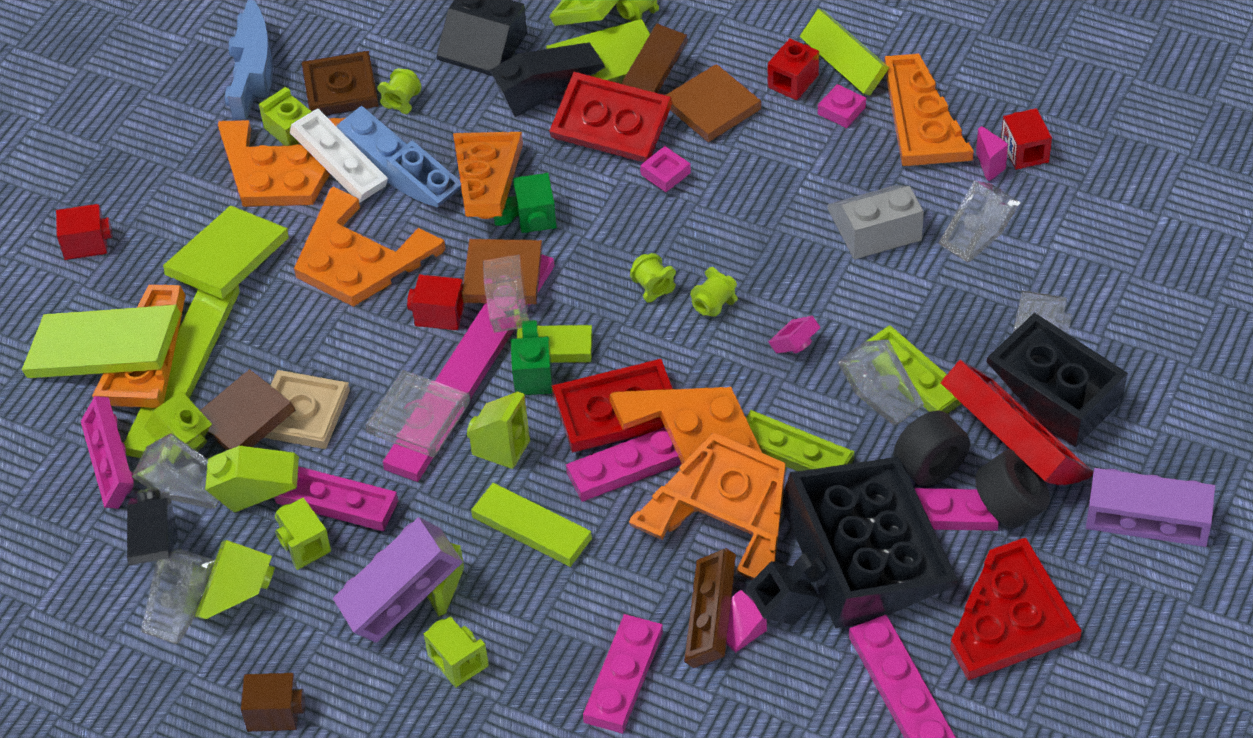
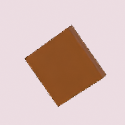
(713, 102)
(487, 249)

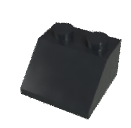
(482, 33)

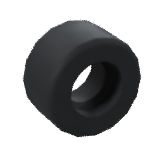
(932, 448)
(1011, 489)

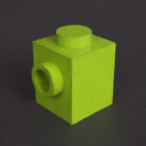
(181, 419)

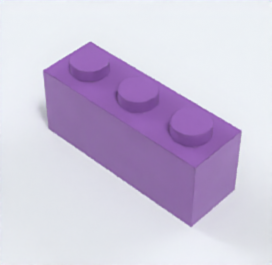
(1150, 507)
(397, 580)

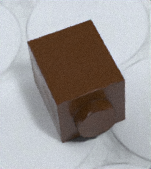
(271, 702)

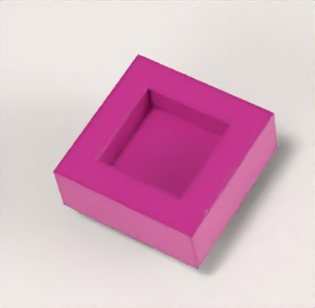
(841, 106)
(665, 169)
(795, 335)

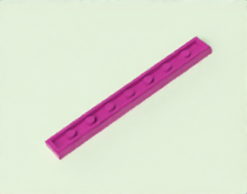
(463, 372)

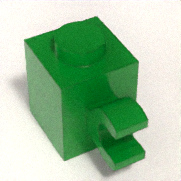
(531, 203)
(531, 361)

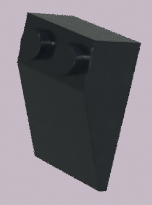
(1059, 378)

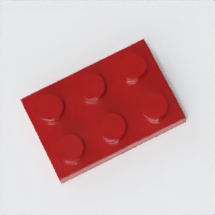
(611, 117)
(588, 411)

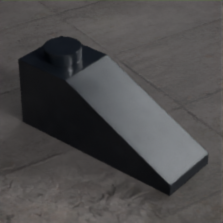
(541, 74)
(150, 527)

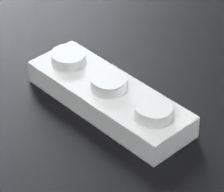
(338, 155)

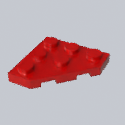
(1011, 613)

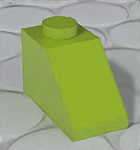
(500, 430)
(250, 476)
(234, 578)

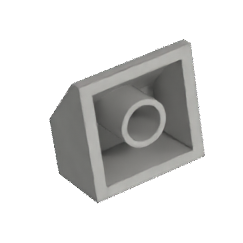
(878, 220)

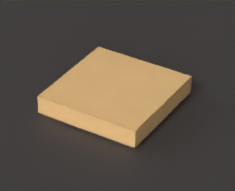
(317, 408)

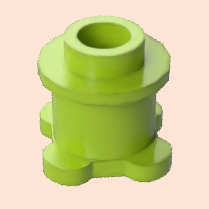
(635, 8)
(400, 89)
(653, 276)
(713, 293)

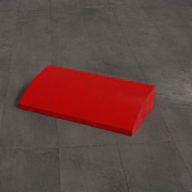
(1015, 426)

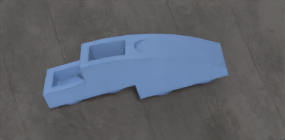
(252, 62)
(405, 165)

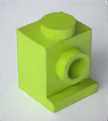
(279, 113)
(301, 533)
(455, 650)

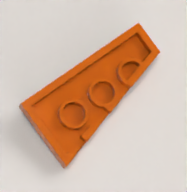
(921, 116)
(486, 170)
(145, 387)

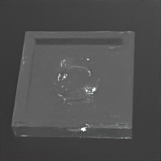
(418, 413)

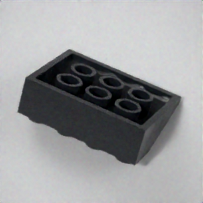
(869, 536)

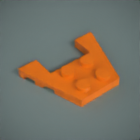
(271, 173)
(351, 264)
(688, 418)
(728, 485)

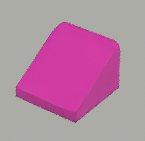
(991, 153)
(744, 622)

